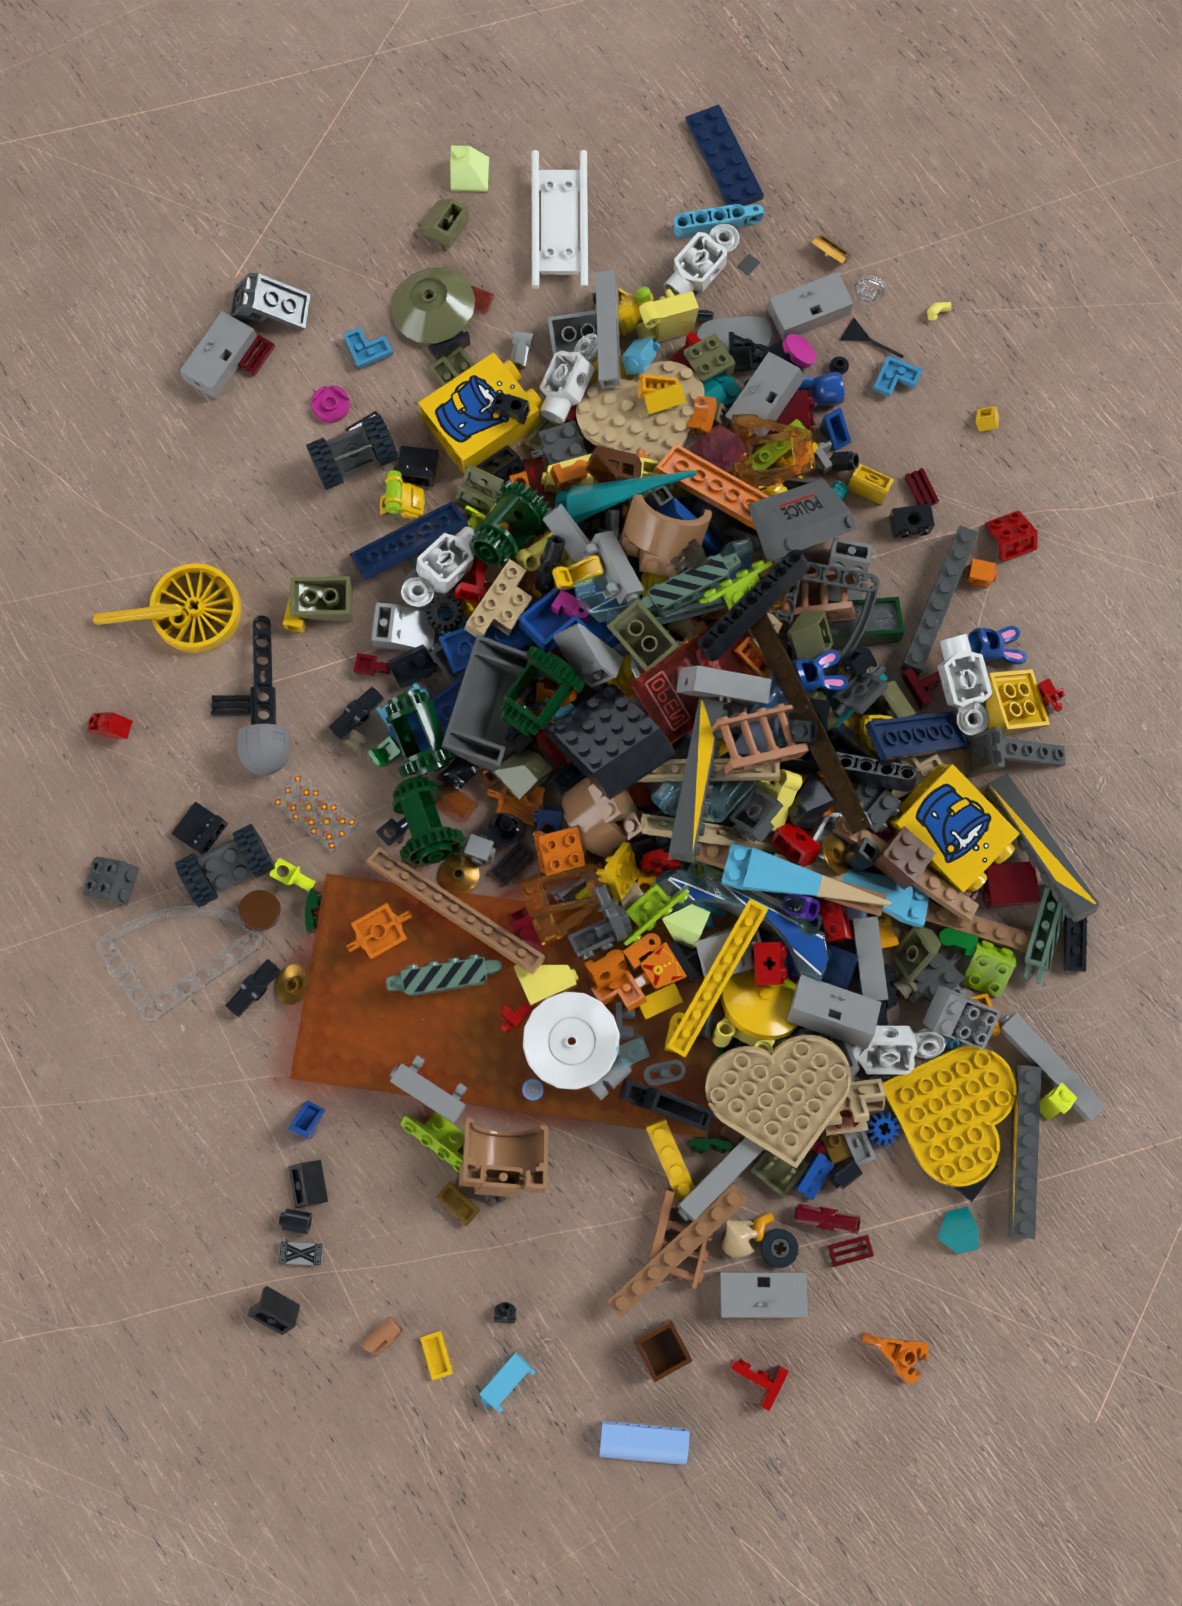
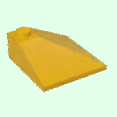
(1015, 702)

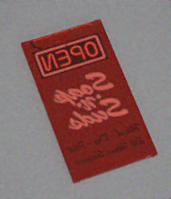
(658, 686)

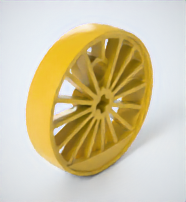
(204, 606)

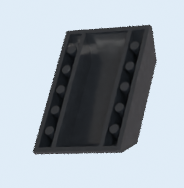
(610, 740)

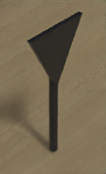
(857, 333)

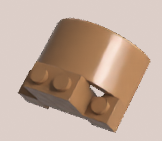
(658, 537)
(596, 817)
(504, 1161)

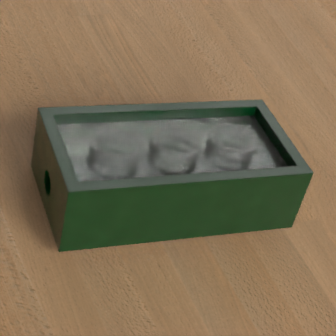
(883, 626)

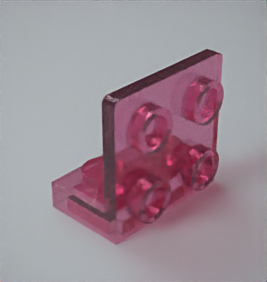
(720, 447)

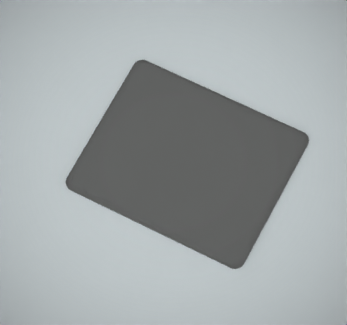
(748, 264)

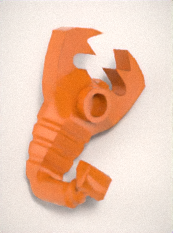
(901, 1354)

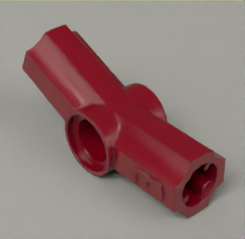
(827, 1219)

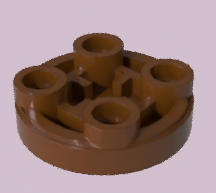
(259, 910)

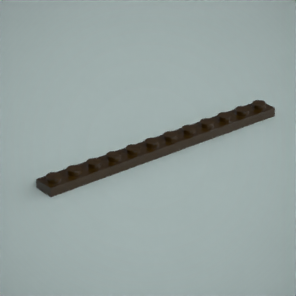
(804, 711)

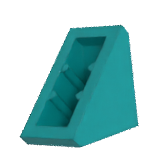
(959, 1231)

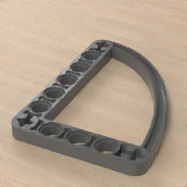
(820, 578)

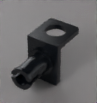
(395, 829)

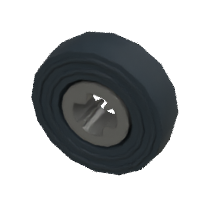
(785, 1257)

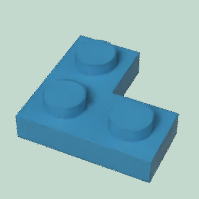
(366, 352)
(893, 372)

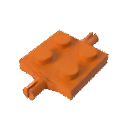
(522, 809)
(379, 931)

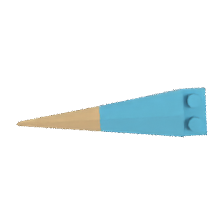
(761, 871)
(907, 905)

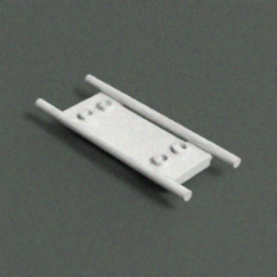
(559, 221)

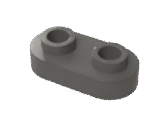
(664, 1073)

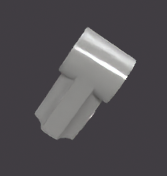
(521, 344)

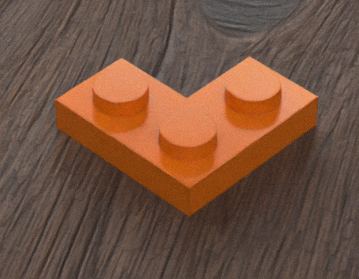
(623, 987)

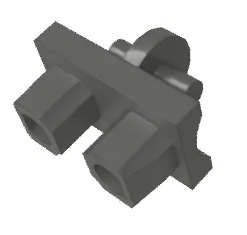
(622, 1013)

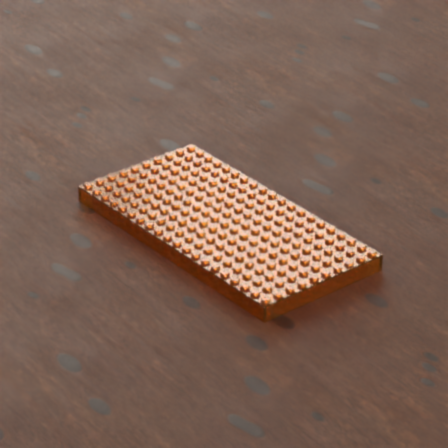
(359, 1030)

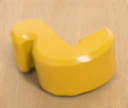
(581, 570)

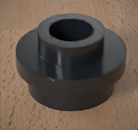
(839, 360)

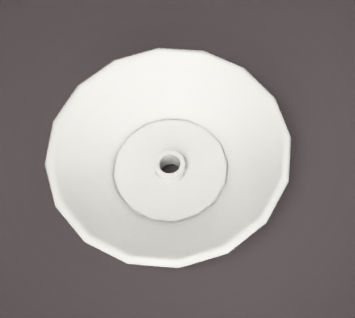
(548, 1035)

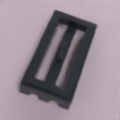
(215, 705)
(523, 851)

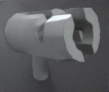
(611, 1079)

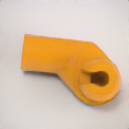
(760, 1223)

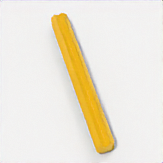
(137, 614)

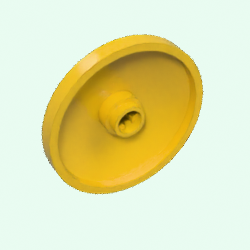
(758, 1009)

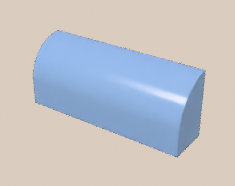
(644, 1442)

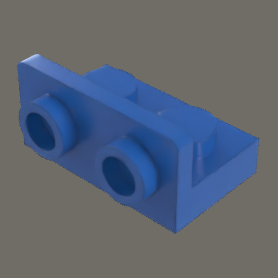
(814, 1176)

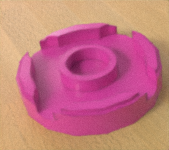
(800, 350)
(330, 404)

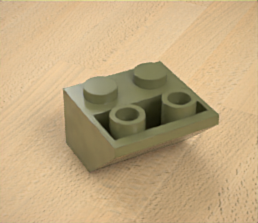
(445, 221)
(810, 635)
(893, 702)

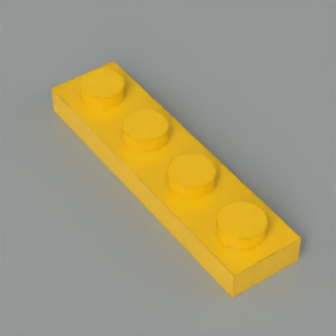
(670, 1157)

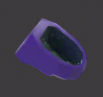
(801, 906)

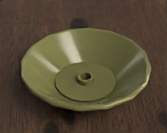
(434, 318)

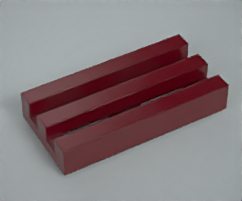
(248, 368)
(915, 474)
(832, 1254)

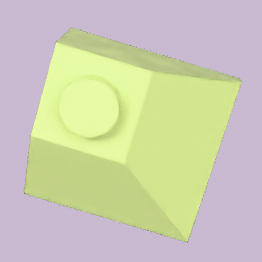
(468, 170)

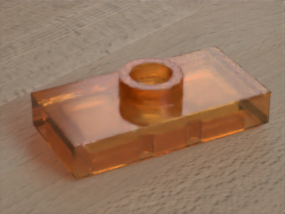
(457, 801)

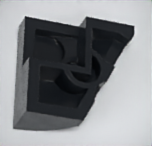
(746, 352)

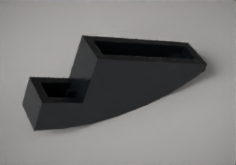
(665, 1104)

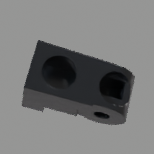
(511, 407)
(655, 501)

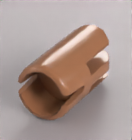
(382, 1337)

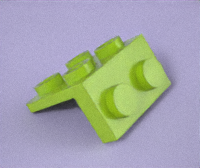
(990, 969)

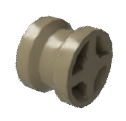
(355, 741)
(904, 988)

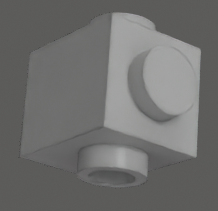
(480, 849)

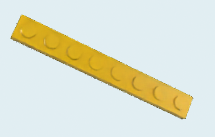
(717, 978)

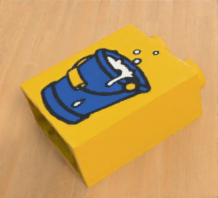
(462, 414)
(957, 826)

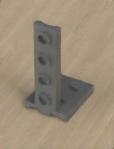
(990, 750)

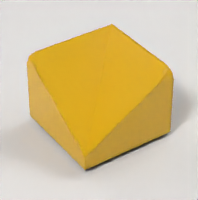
(987, 418)

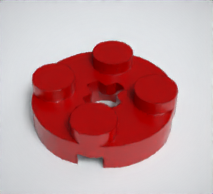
(657, 862)

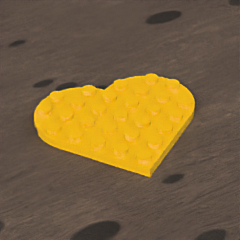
(952, 1112)

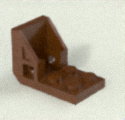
(614, 465)

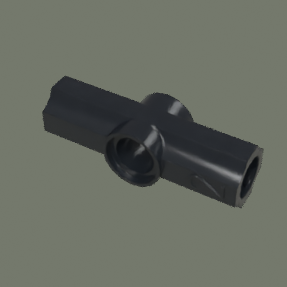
(548, 561)
(356, 713)
(253, 988)

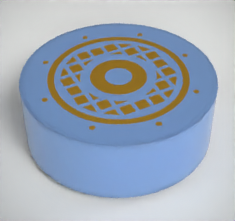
(533, 1089)

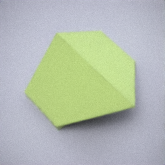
(687, 925)

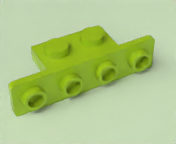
(771, 452)
(736, 588)
(650, 908)
(439, 1136)

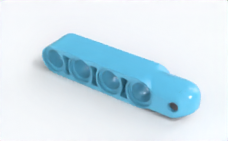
(709, 217)

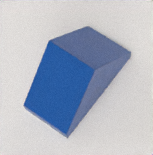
(835, 429)
(307, 1120)

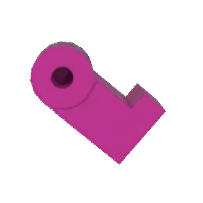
(569, 606)

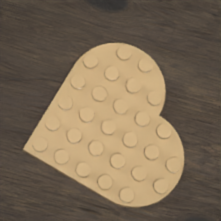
(621, 421)
(780, 1095)

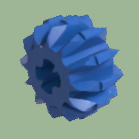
(889, 1125)

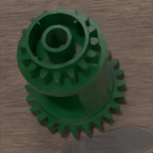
(522, 511)
(556, 671)
(415, 761)
(429, 839)

